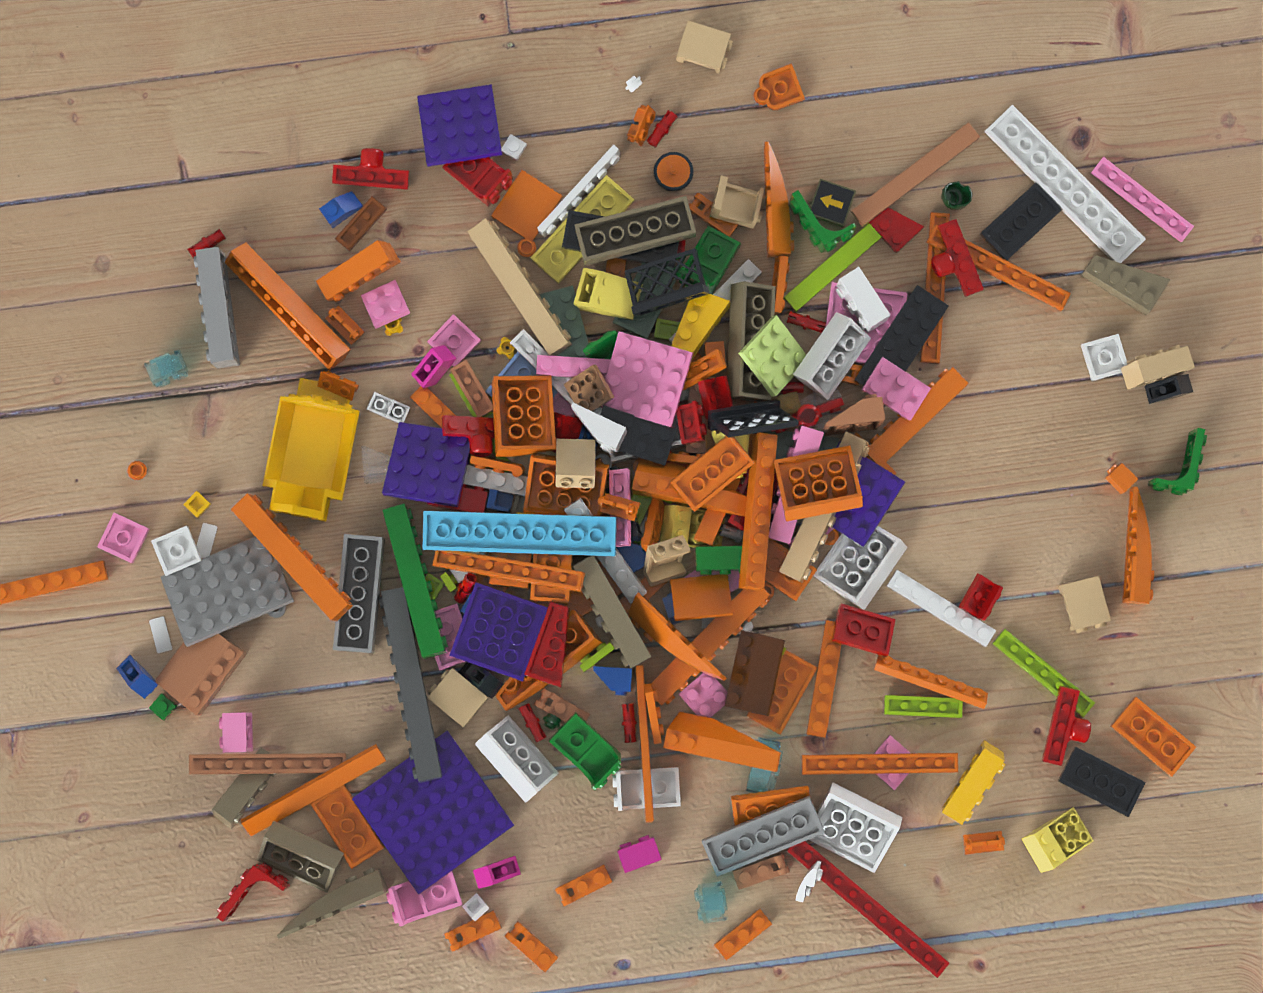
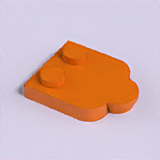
(779, 88)

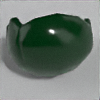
(956, 195)

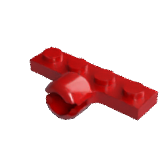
(371, 172)
(956, 259)
(809, 414)
(477, 429)
(1064, 726)

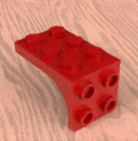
(481, 178)
(258, 872)

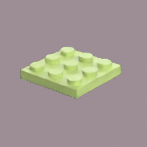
(773, 355)

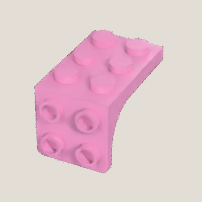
(435, 899)

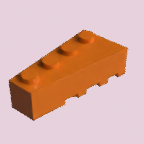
(358, 270)

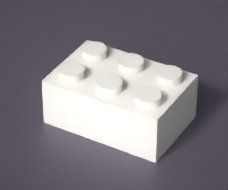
(862, 300)

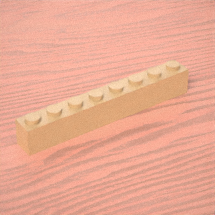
(519, 287)
(814, 529)

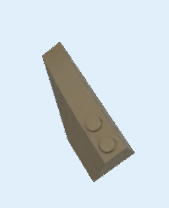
(341, 899)

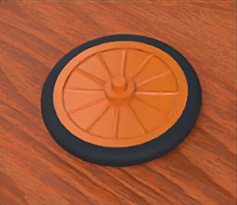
(673, 171)

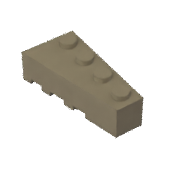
(1126, 283)
(240, 796)

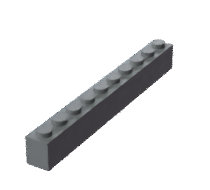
(411, 685)

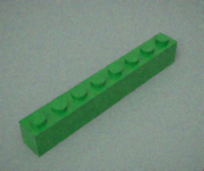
(414, 581)

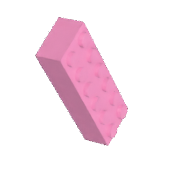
(806, 441)

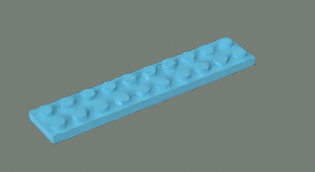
(519, 533)

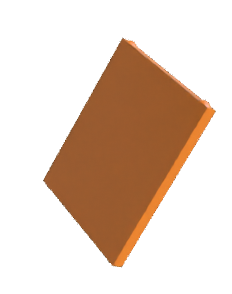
(526, 205)
(701, 597)

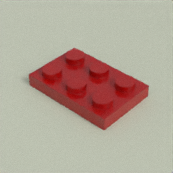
(863, 630)

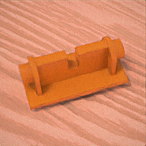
(645, 117)
(344, 324)
(333, 383)
(618, 506)
(983, 842)

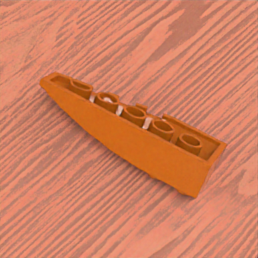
(777, 209)
(654, 482)
(1138, 556)
(668, 636)
(579, 643)
(718, 741)

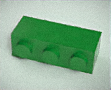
(718, 559)

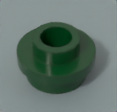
(551, 721)

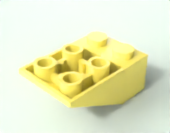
(604, 294)
(685, 522)
(1057, 840)

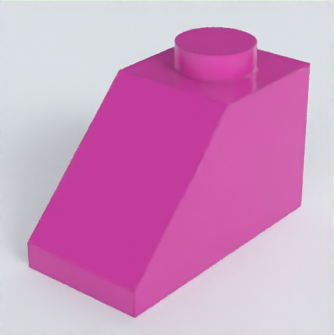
(496, 872)

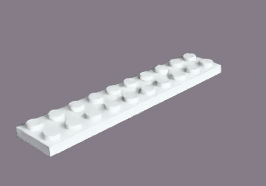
(1065, 185)

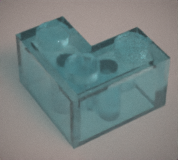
(760, 779)

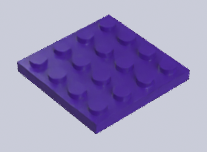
(459, 125)
(427, 465)
(878, 492)
(498, 631)

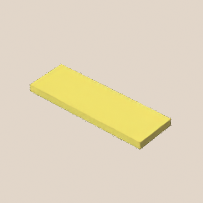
(603, 200)

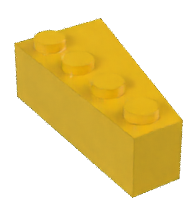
(699, 321)
(974, 782)

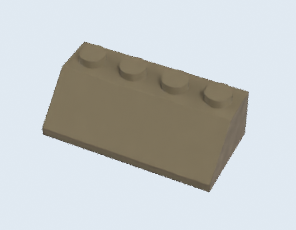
(300, 856)

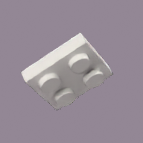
(1104, 357)
(176, 550)

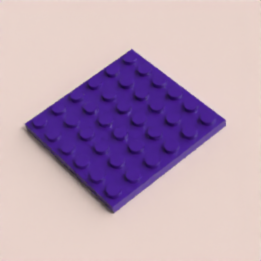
(433, 822)

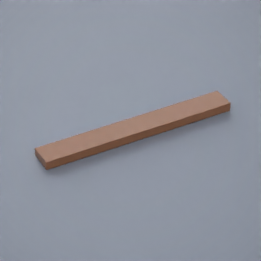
(915, 174)
(263, 763)

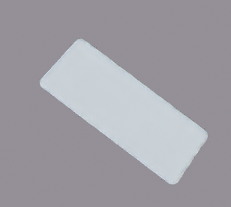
(206, 539)
(160, 635)

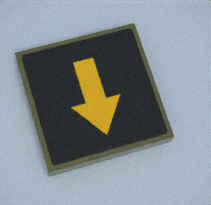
(832, 202)

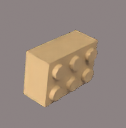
(1157, 366)

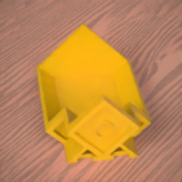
(310, 451)

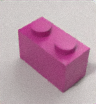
(433, 366)
(638, 854)

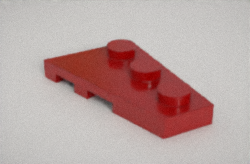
(895, 228)

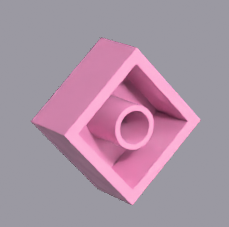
(236, 732)

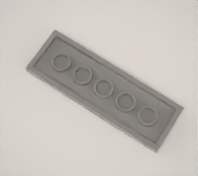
(763, 836)

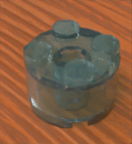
(165, 368)
(712, 902)

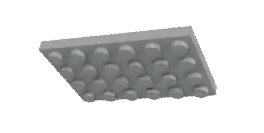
(226, 590)

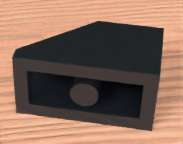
(1168, 388)
(481, 679)

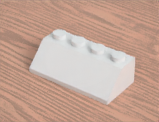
(832, 355)
(516, 758)

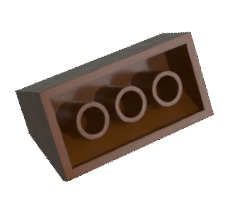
(754, 673)

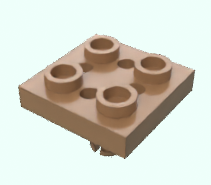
(594, 387)

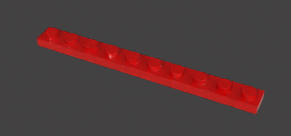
(871, 909)

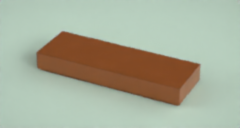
(360, 223)

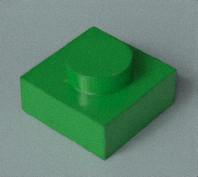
(163, 706)

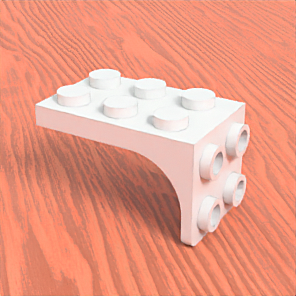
(631, 793)

